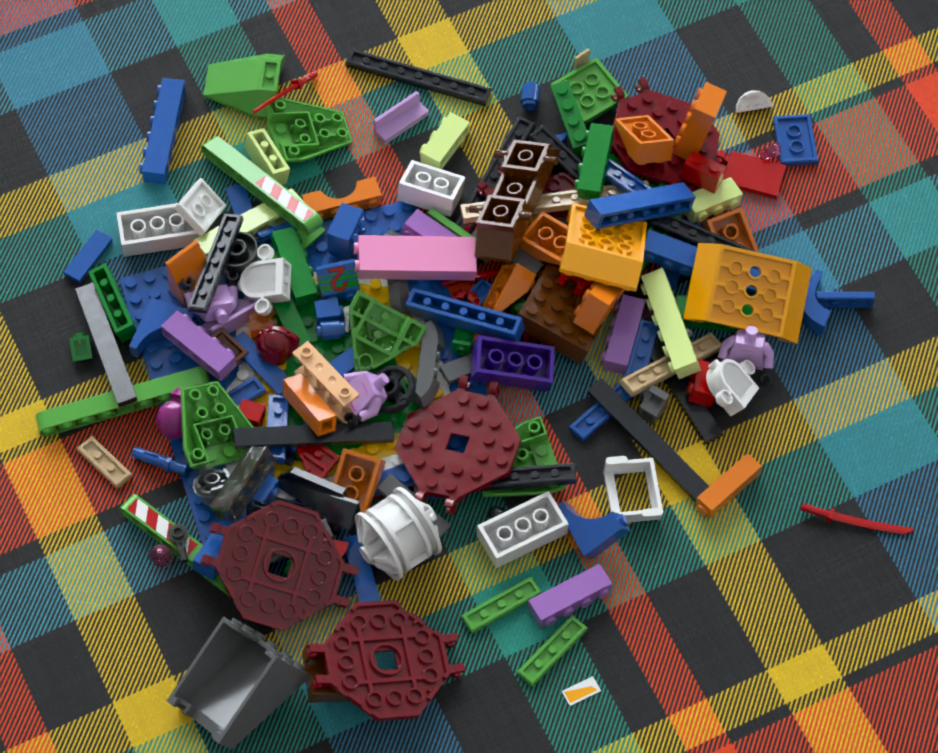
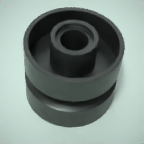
(242, 255)

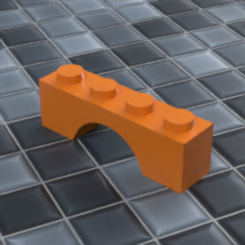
(365, 196)

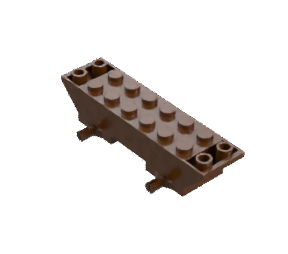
(512, 205)

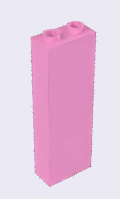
(415, 257)

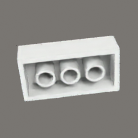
(153, 230)
(522, 529)

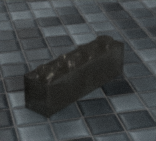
(243, 483)

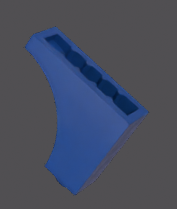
(150, 326)
(594, 534)

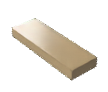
(104, 462)

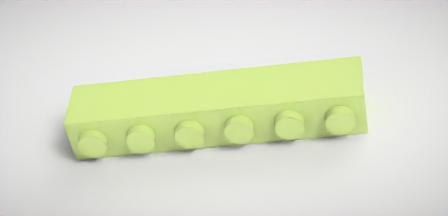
(254, 221)
(670, 322)

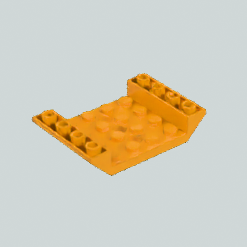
(605, 254)
(720, 287)

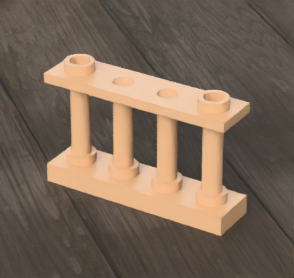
(325, 381)

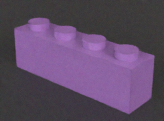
(422, 225)
(623, 335)
(199, 345)
(570, 596)

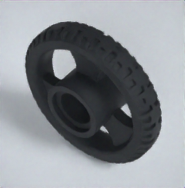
(398, 393)

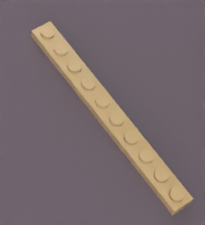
(548, 202)

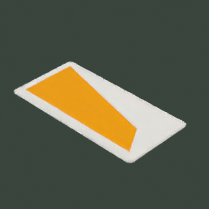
(581, 691)

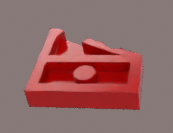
(318, 460)

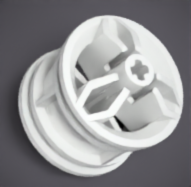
(398, 533)

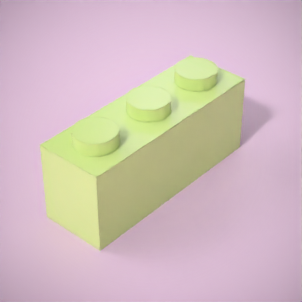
(444, 141)
(266, 155)
(709, 204)

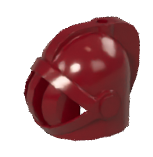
(276, 344)

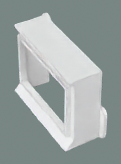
(622, 465)

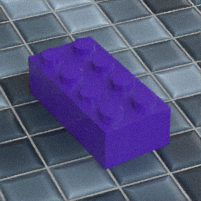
(512, 363)

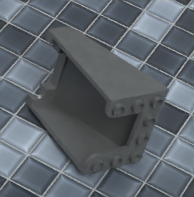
(236, 682)

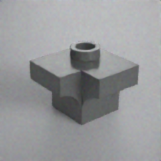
(653, 404)

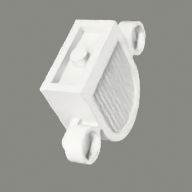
(266, 280)
(731, 384)

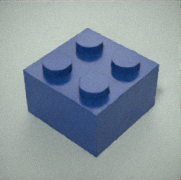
(345, 231)

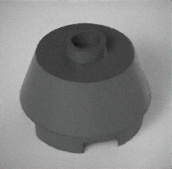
(209, 483)

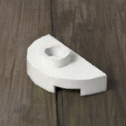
(752, 101)

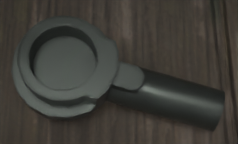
(178, 535)

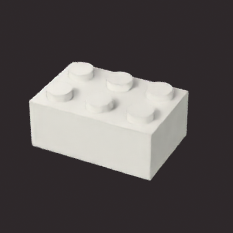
(430, 188)

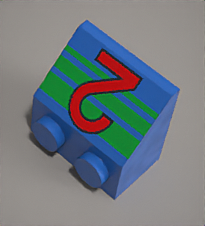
(338, 281)

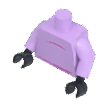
(223, 303)
(750, 346)
(371, 395)

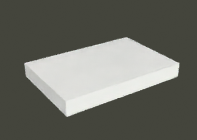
(200, 206)

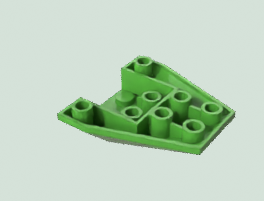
(244, 82)
(305, 130)
(208, 426)
(534, 451)

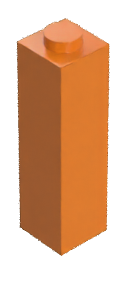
(309, 405)
(728, 486)

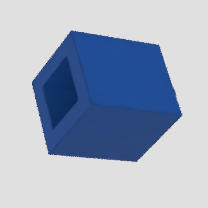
(328, 310)

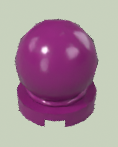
(170, 417)

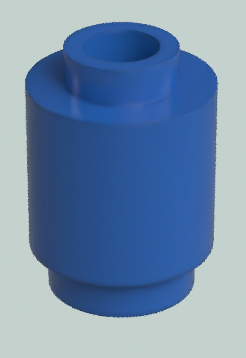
(530, 95)
(330, 330)

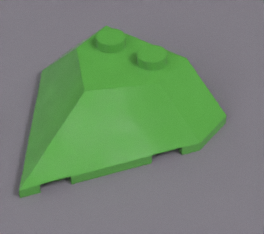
(379, 332)

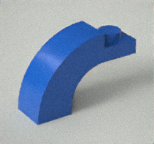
(814, 314)

